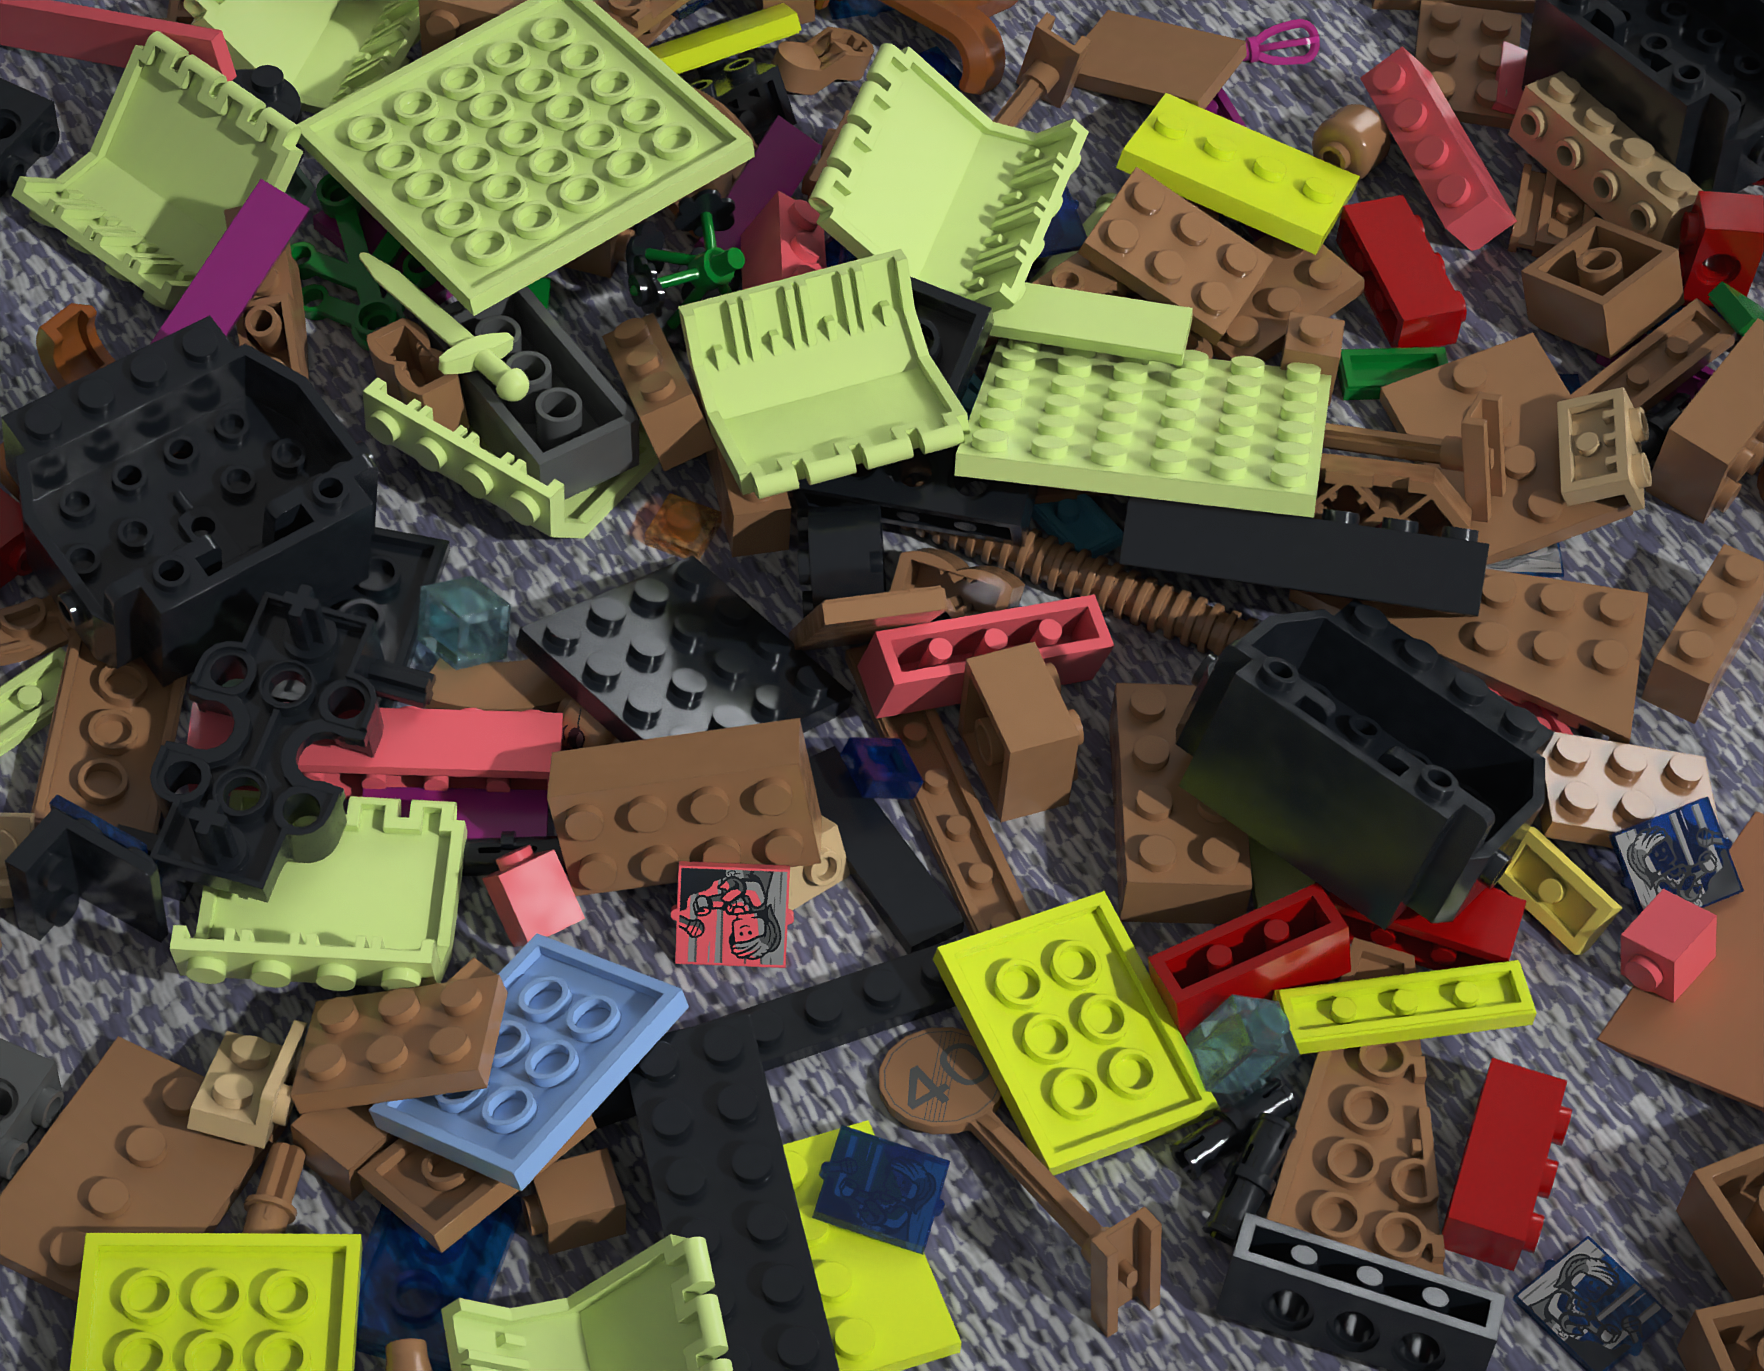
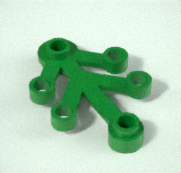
(374, 309)

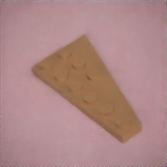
(1537, 643)
(1366, 1143)

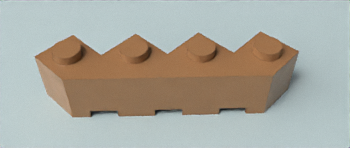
(1392, 491)

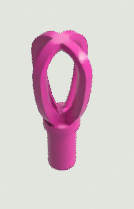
(1254, 49)

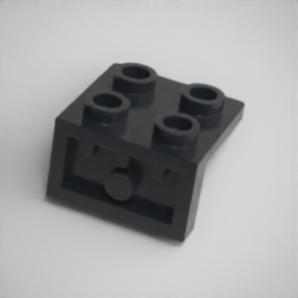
(747, 89)
(74, 861)

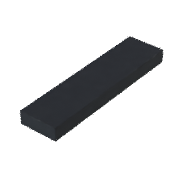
(883, 861)

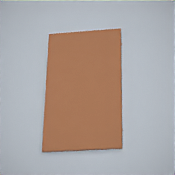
(1718, 1022)

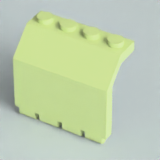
(318, 44)
(164, 170)
(943, 182)
(819, 375)
(501, 481)
(361, 916)
(630, 1319)

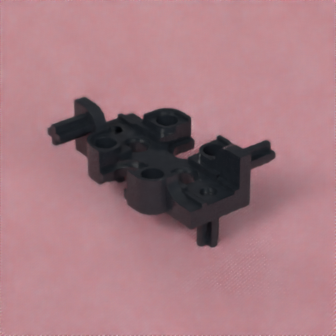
(342, 671)

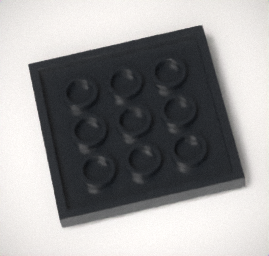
(679, 659)

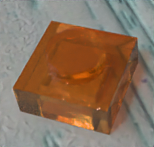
(683, 527)

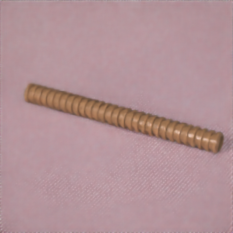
(1113, 586)

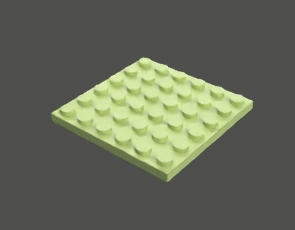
(523, 146)
(1150, 428)

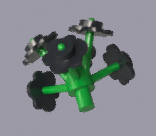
(703, 272)

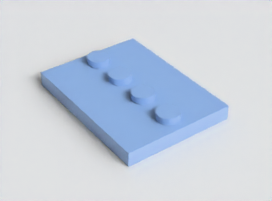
(560, 1051)

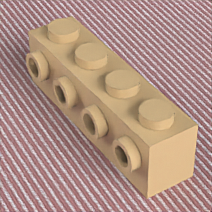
(1602, 159)

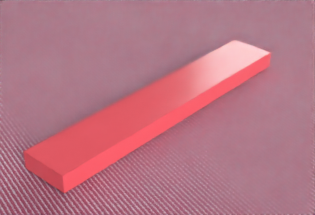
(101, 34)

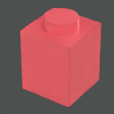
(532, 895)
(1668, 945)

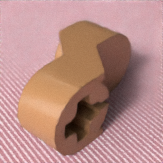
(822, 60)

